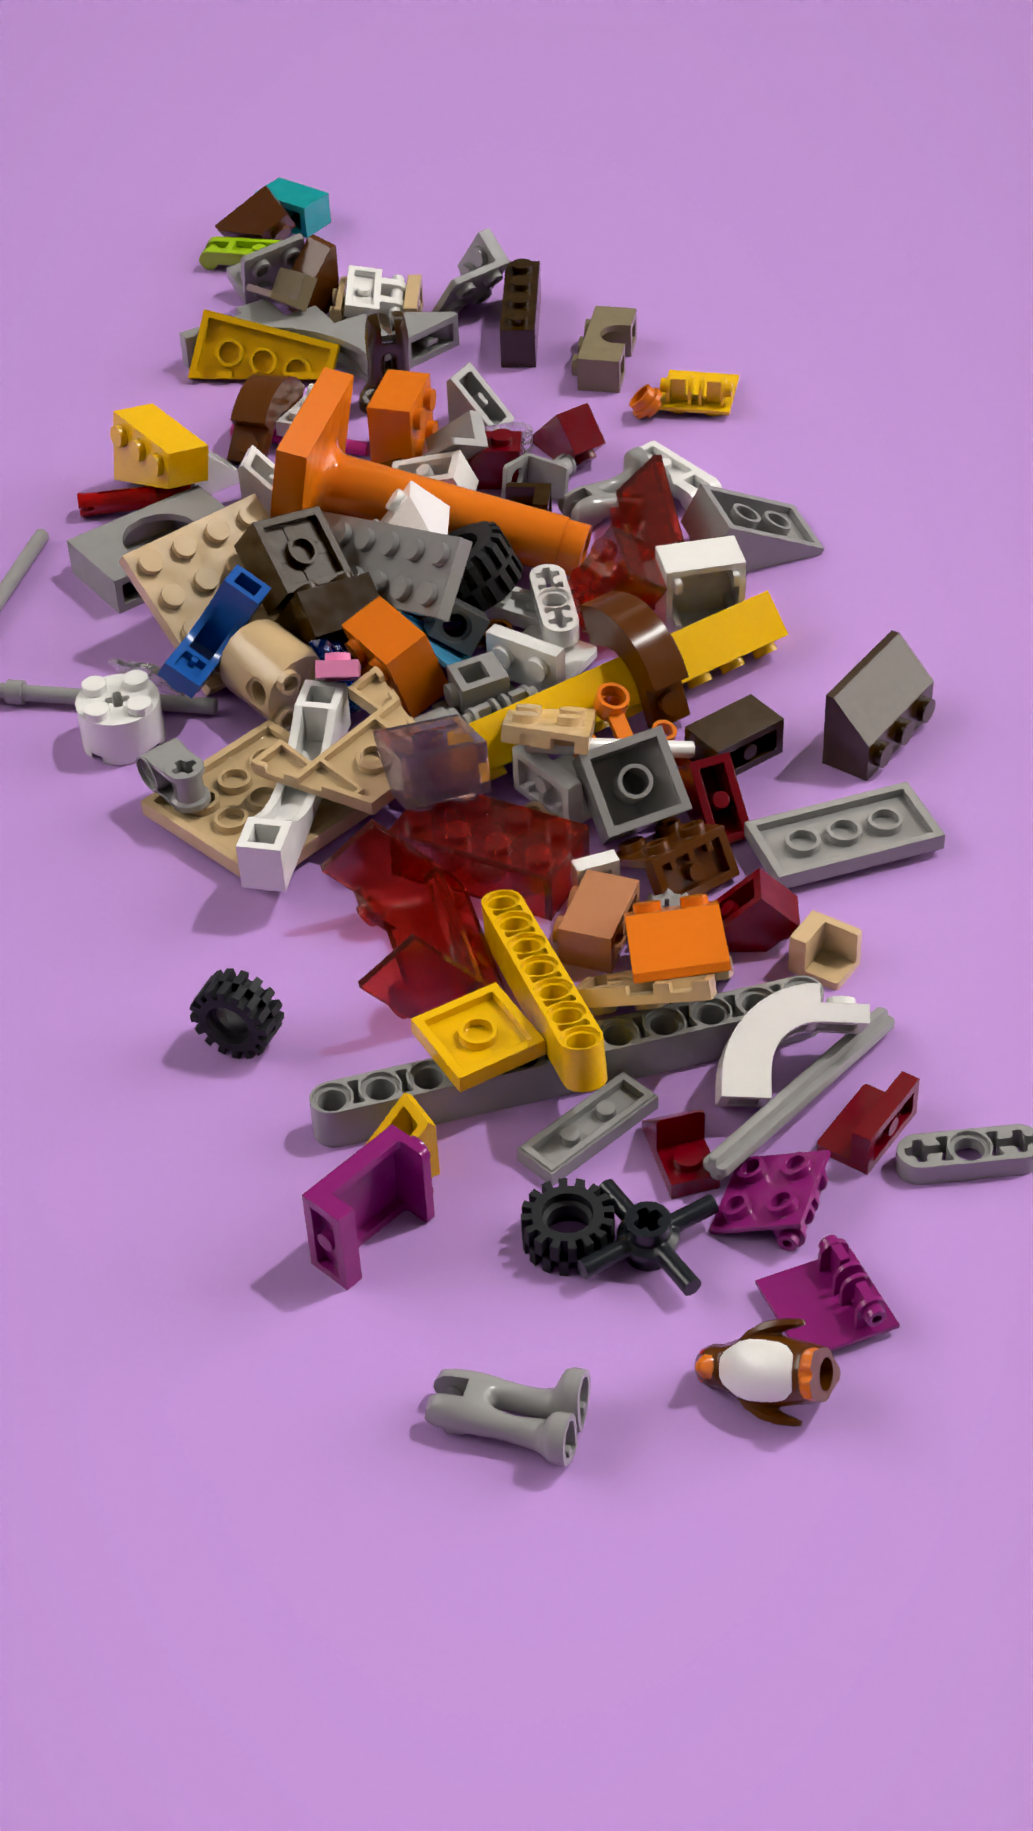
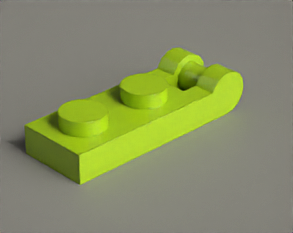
(230, 250)

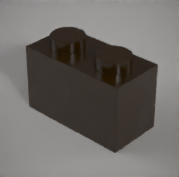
(743, 728)

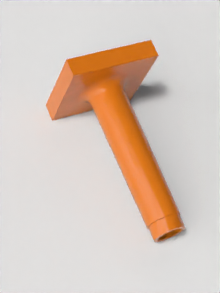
(317, 472)

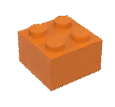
(401, 416)
(402, 652)

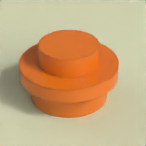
(646, 402)

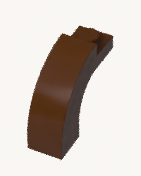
(256, 410)
(646, 648)

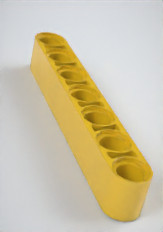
(545, 991)

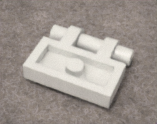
(366, 291)

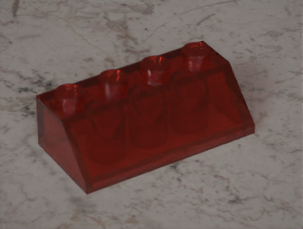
(647, 506)

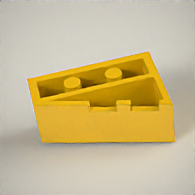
(156, 449)

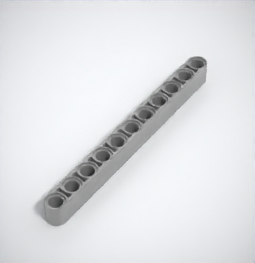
(636, 1043)

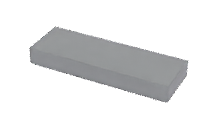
(587, 1128)

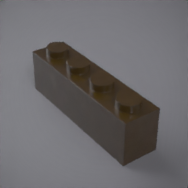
(520, 314)

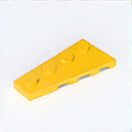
(239, 348)

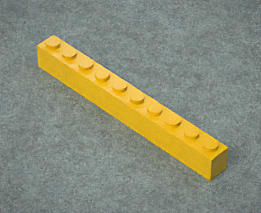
(704, 646)

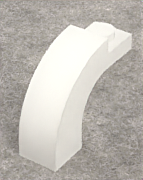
(747, 1058)

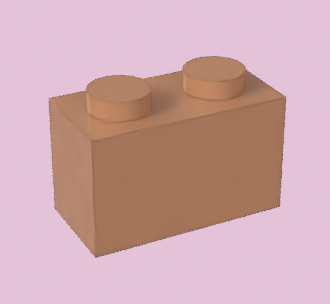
(594, 923)

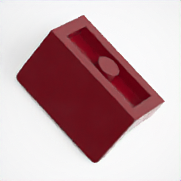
(871, 1123)

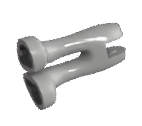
(592, 501)
(473, 1400)

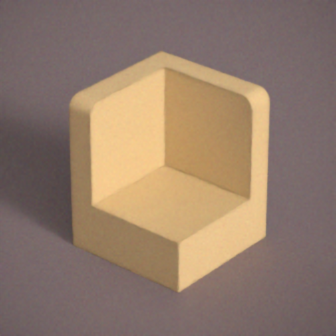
(825, 950)

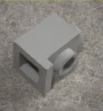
(475, 681)

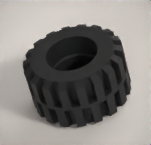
(490, 567)

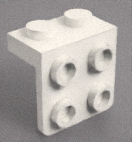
(535, 661)

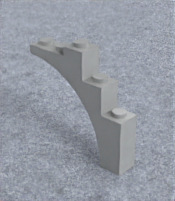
(312, 323)

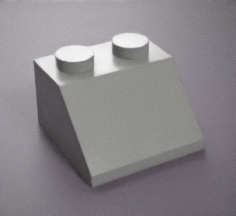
(631, 784)

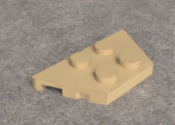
(550, 727)

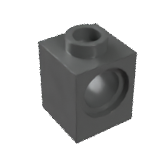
(467, 635)

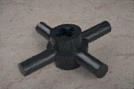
(649, 1237)

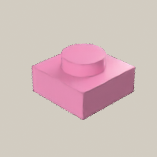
(337, 667)

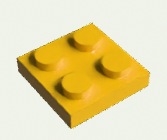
(478, 1036)

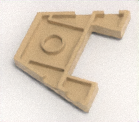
(351, 767)
(616, 989)

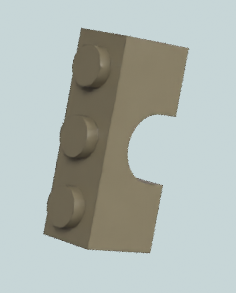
(603, 349)

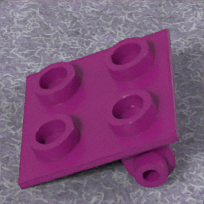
(774, 1195)
(831, 1297)

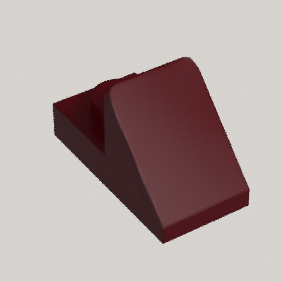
(679, 1151)

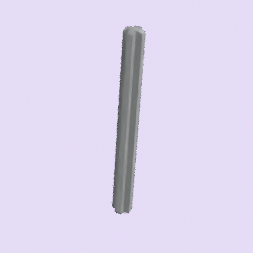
(796, 1096)

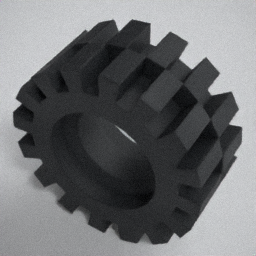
(236, 1013)
(566, 1204)

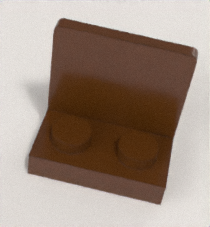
(682, 857)

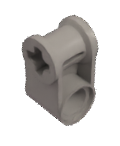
(175, 776)

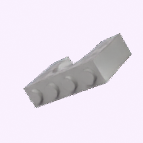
(98, 551)

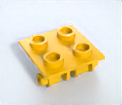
(698, 392)

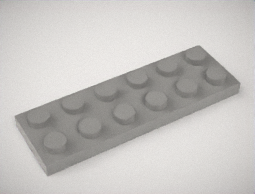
(408, 565)

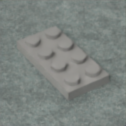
(844, 835)

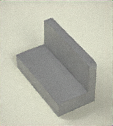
(462, 434)

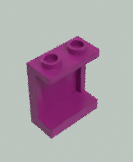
(363, 1197)

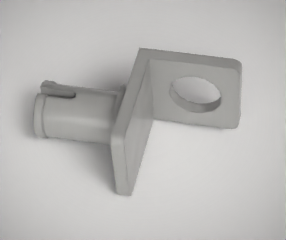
(541, 470)

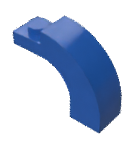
(203, 646)

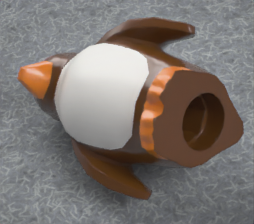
(770, 1370)

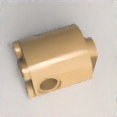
(267, 669)

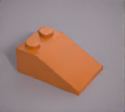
(676, 939)

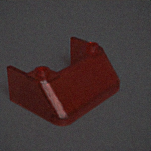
(427, 917)

